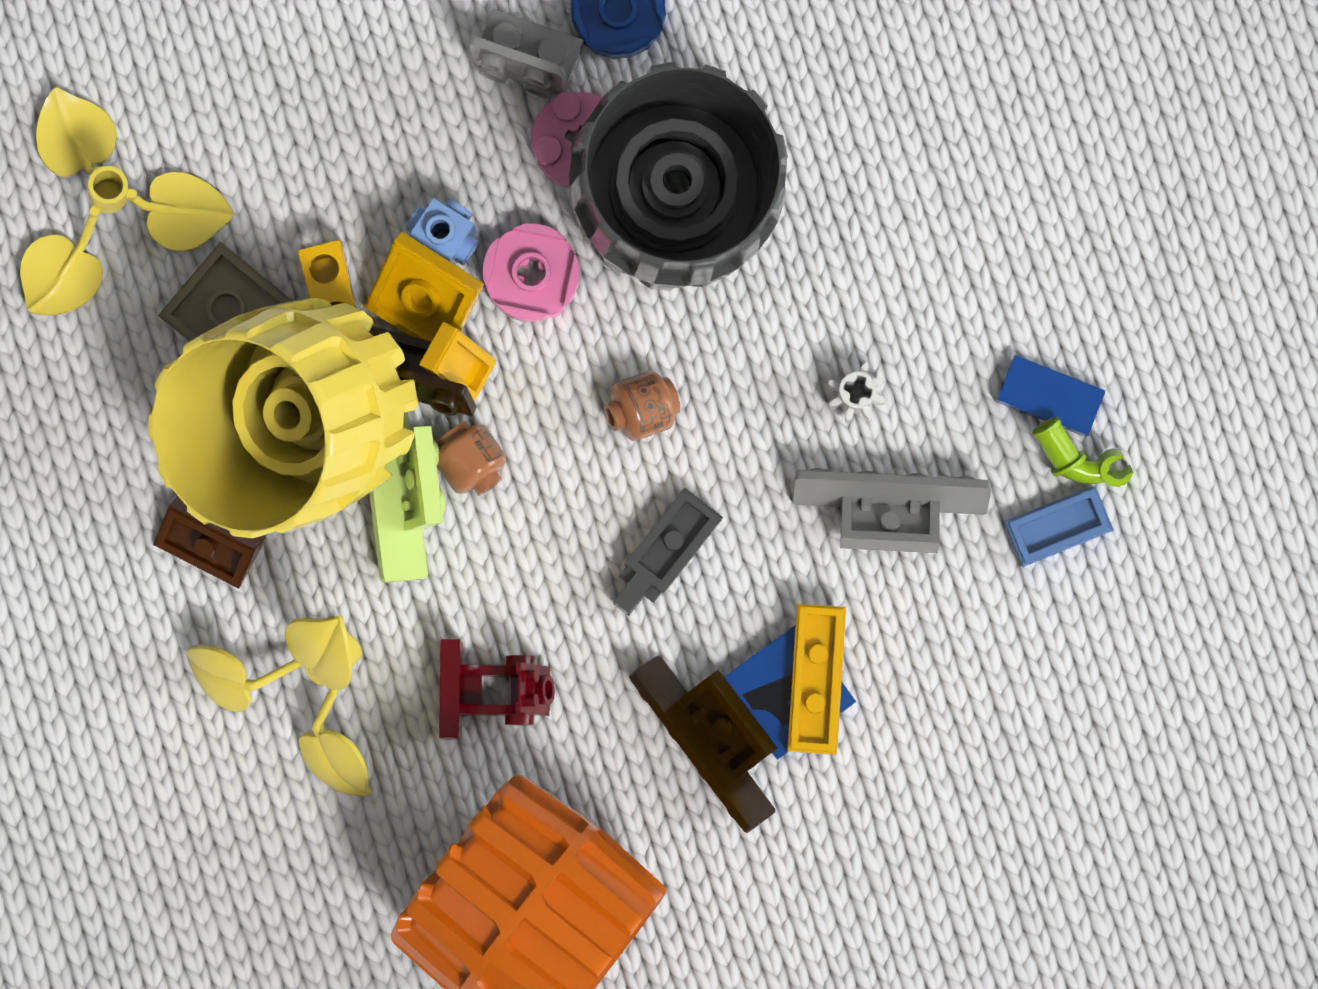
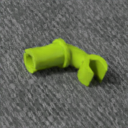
(1073, 463)

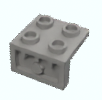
(526, 54)

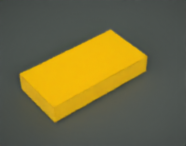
(458, 359)

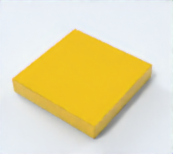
(421, 290)

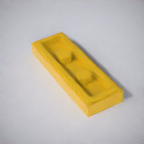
(816, 679)

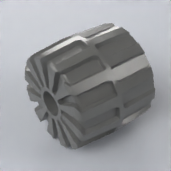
(688, 125)

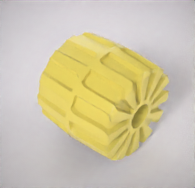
(281, 417)

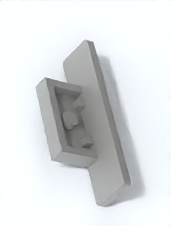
(890, 509)

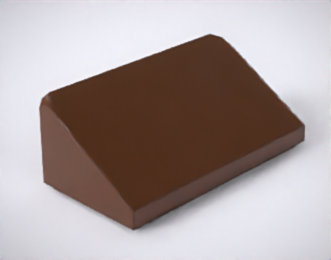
(207, 545)

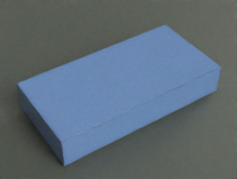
(1058, 526)

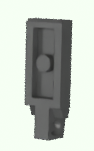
(666, 550)

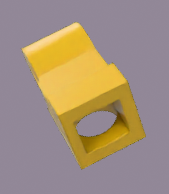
(327, 273)

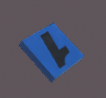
(766, 688)

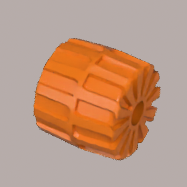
(527, 899)

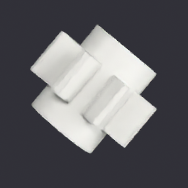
(848, 382)

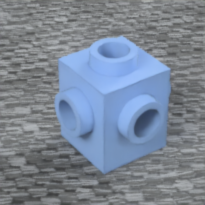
(449, 218)

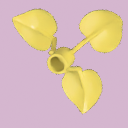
(73, 137)
(328, 659)

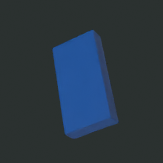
(1050, 394)

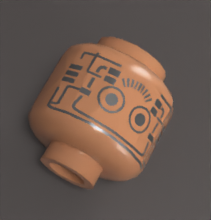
(642, 405)
(470, 458)

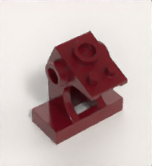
(462, 690)

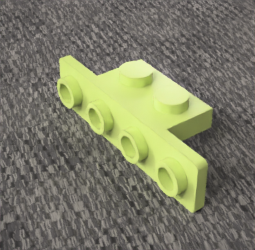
(406, 507)

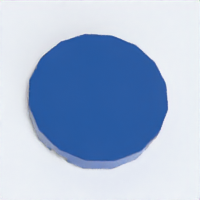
(618, 26)

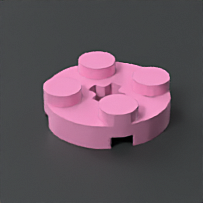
(550, 128)
(515, 250)

